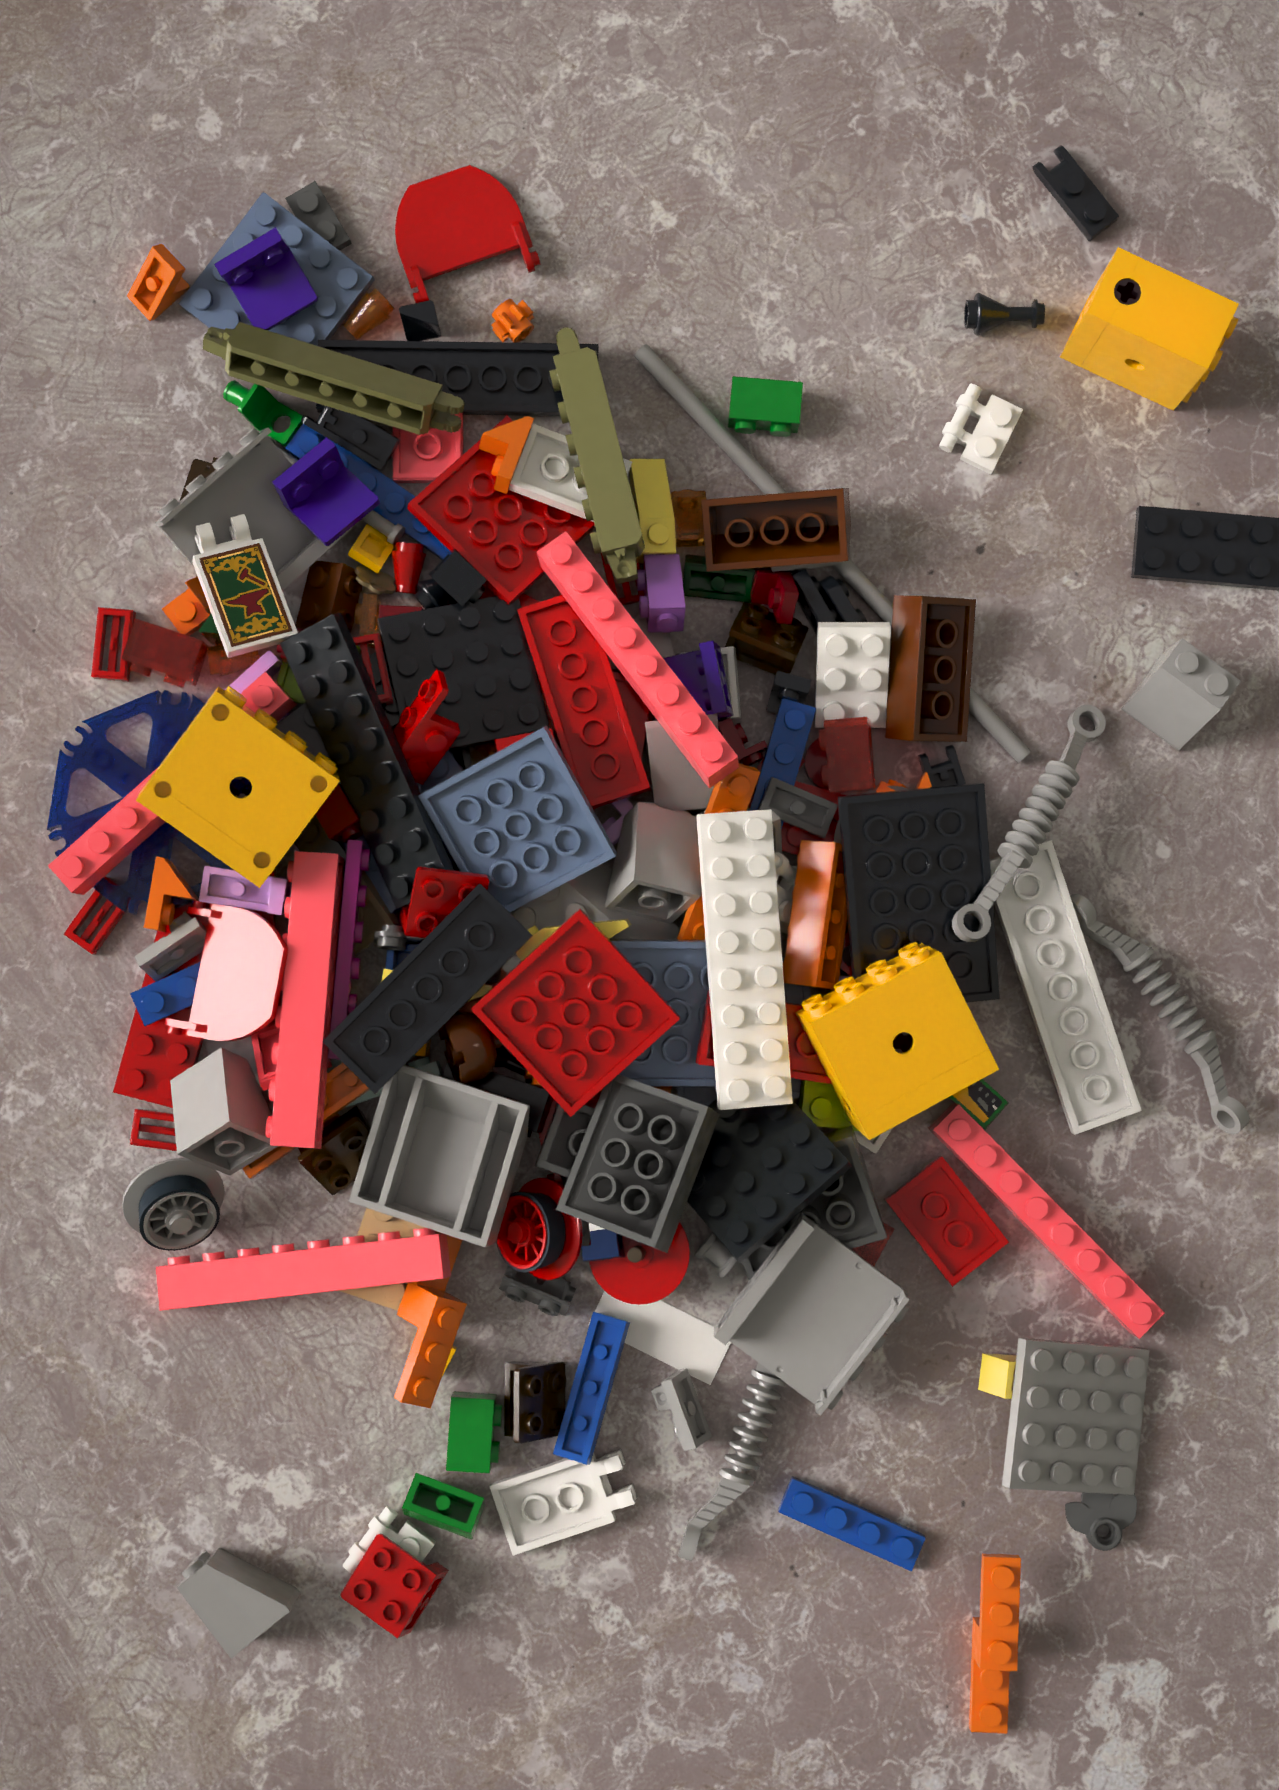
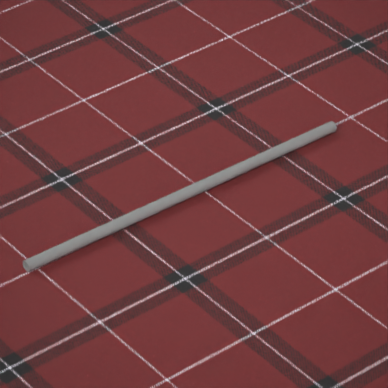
(769, 485)

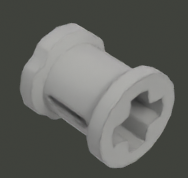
(716, 1254)

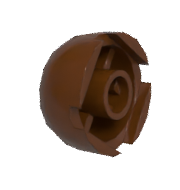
(469, 1047)

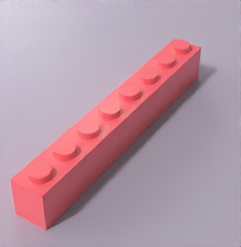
(638, 660)
(132, 823)
(306, 1000)
(1046, 1220)
(303, 1271)

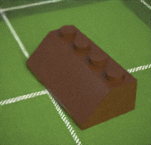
(777, 529)
(930, 668)

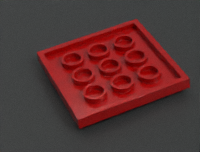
(492, 528)
(575, 1012)

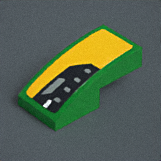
(980, 1102)

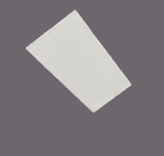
(669, 1335)

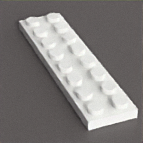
(744, 959)
(1064, 994)

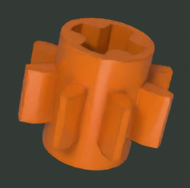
(512, 321)

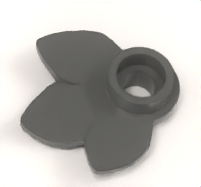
(393, 938)
(1099, 1510)

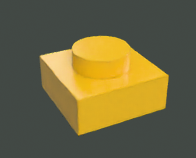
(371, 549)

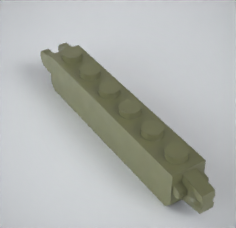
(334, 379)
(599, 455)

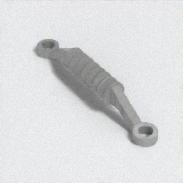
(1033, 821)
(1202, 1045)
(735, 1479)

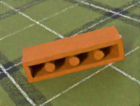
(816, 917)

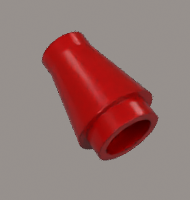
(408, 565)

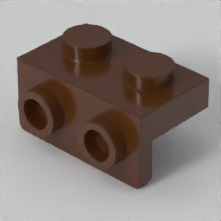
(328, 591)

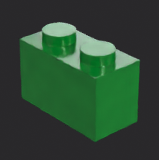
(765, 406)
(472, 1432)
(443, 1506)

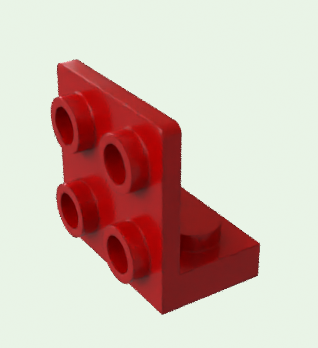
(435, 897)
(392, 1586)

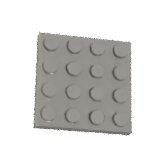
(1075, 1417)

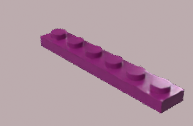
(350, 933)

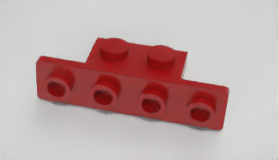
(421, 733)

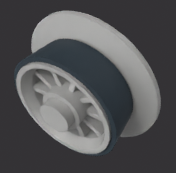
(174, 1203)

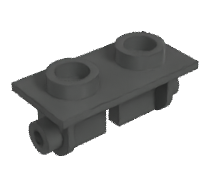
(548, 1296)

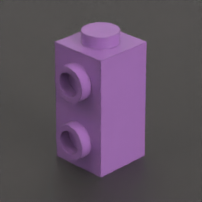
(663, 593)

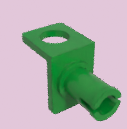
(262, 410)

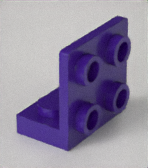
(267, 280)
(324, 493)
(704, 678)

